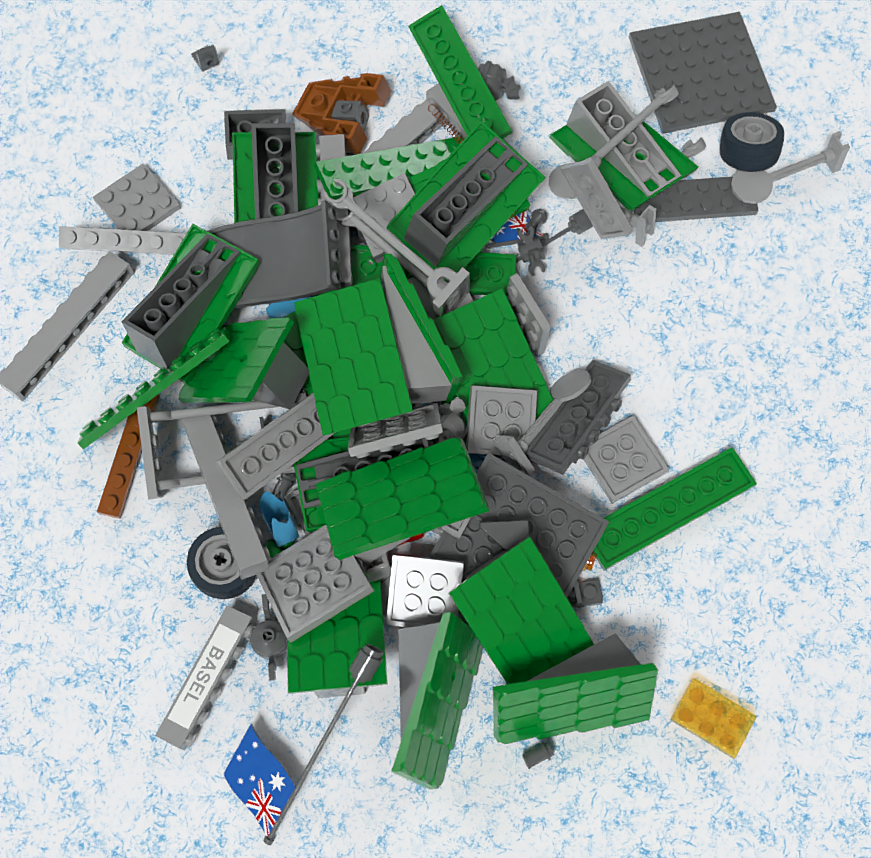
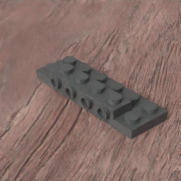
(579, 420)

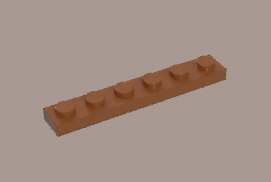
(124, 466)

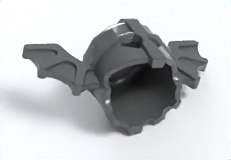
(496, 81)
(267, 648)

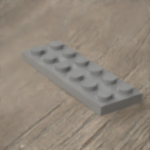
(273, 448)

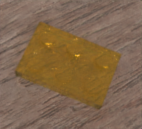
(713, 718)

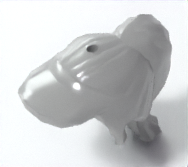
(452, 423)

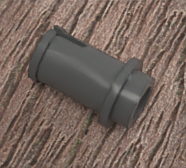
(538, 218)
(282, 486)
(538, 755)

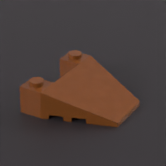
(320, 99)

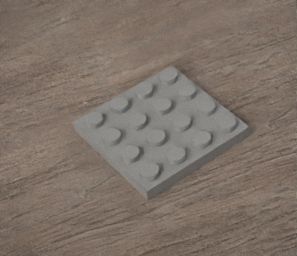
(400, 429)
(311, 585)

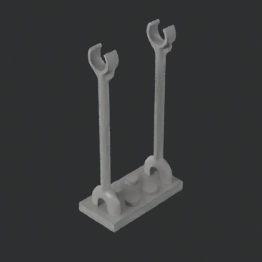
(594, 191)
(443, 295)
(150, 441)

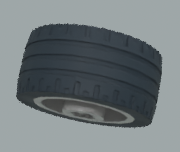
(751, 141)
(205, 570)

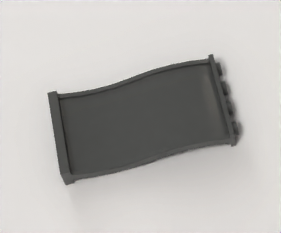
(294, 254)

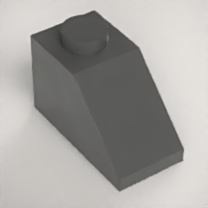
(507, 533)

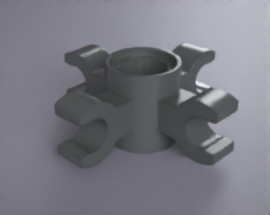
(531, 250)

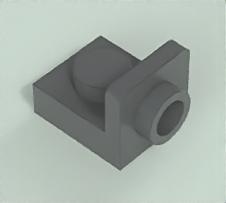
(586, 594)

